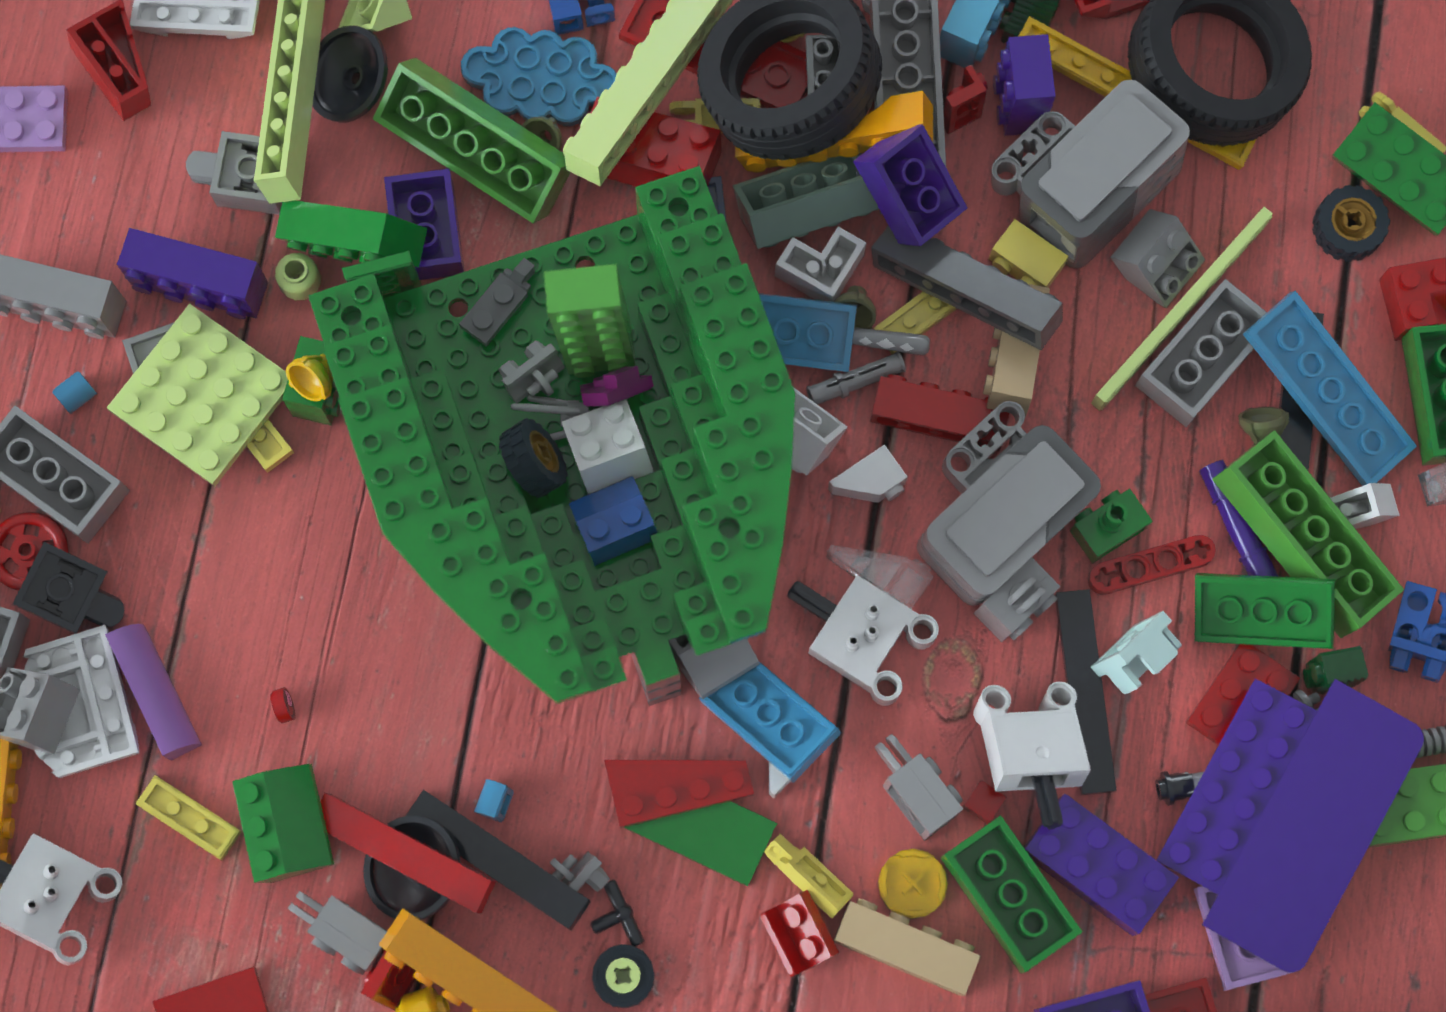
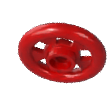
(16, 526)

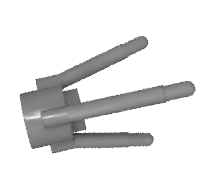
(565, 408)

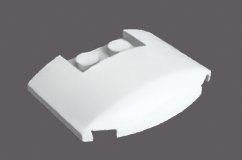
(200, 17)
(100, 721)

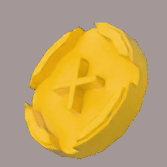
(912, 883)

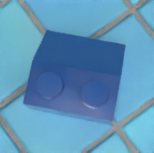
(613, 520)

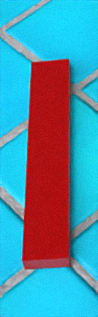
(406, 854)

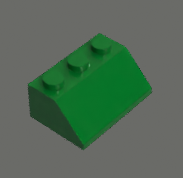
(283, 823)

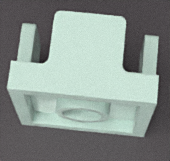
(1141, 648)

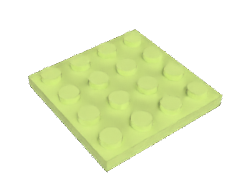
(201, 394)

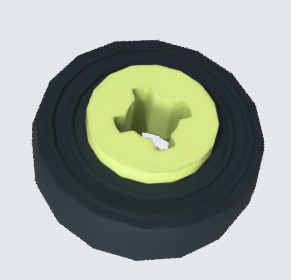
(620, 986)

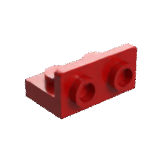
(966, 101)
(799, 933)

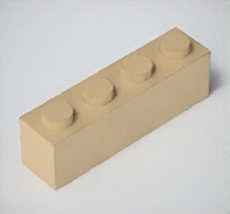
(1013, 369)
(907, 948)

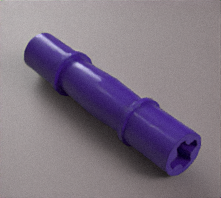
(1252, 553)

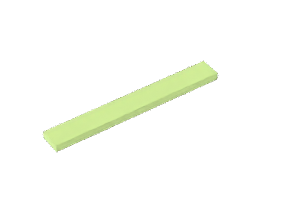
(1182, 309)

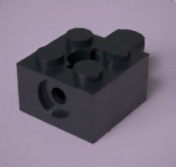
(67, 591)

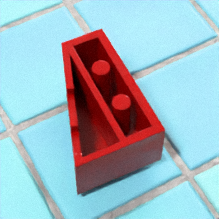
(111, 58)

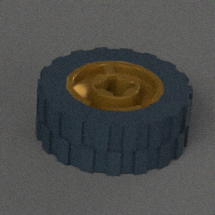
(1359, 239)
(533, 458)

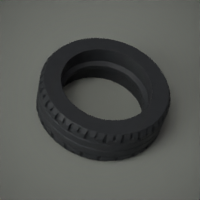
(1212, 118)
(813, 121)

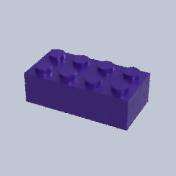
(192, 274)
(1101, 867)

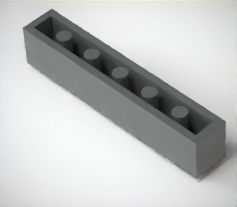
(971, 287)

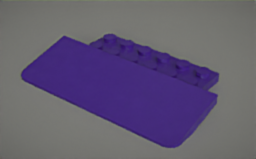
(1290, 814)

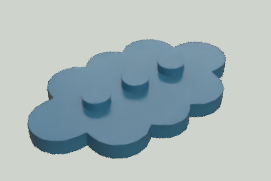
(538, 75)

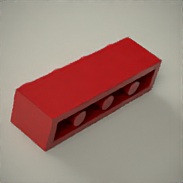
(930, 410)

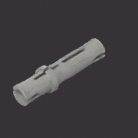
(860, 377)

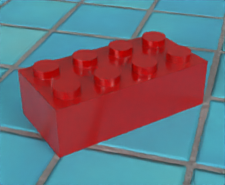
(666, 148)

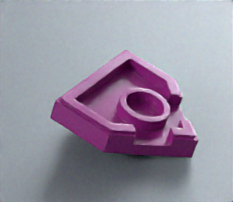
(615, 386)

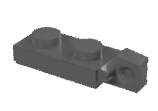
(498, 303)

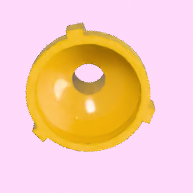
(311, 377)

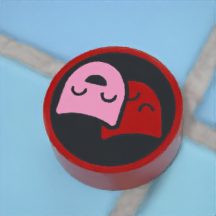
(283, 705)

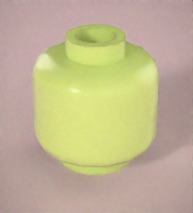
(297, 276)

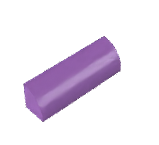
(153, 690)

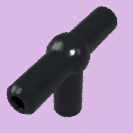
(621, 913)

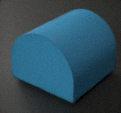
(74, 392)
(494, 800)

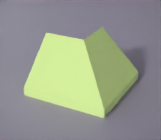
(375, 14)

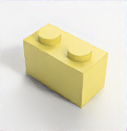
(1027, 256)

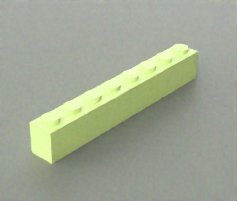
(640, 87)
(289, 99)

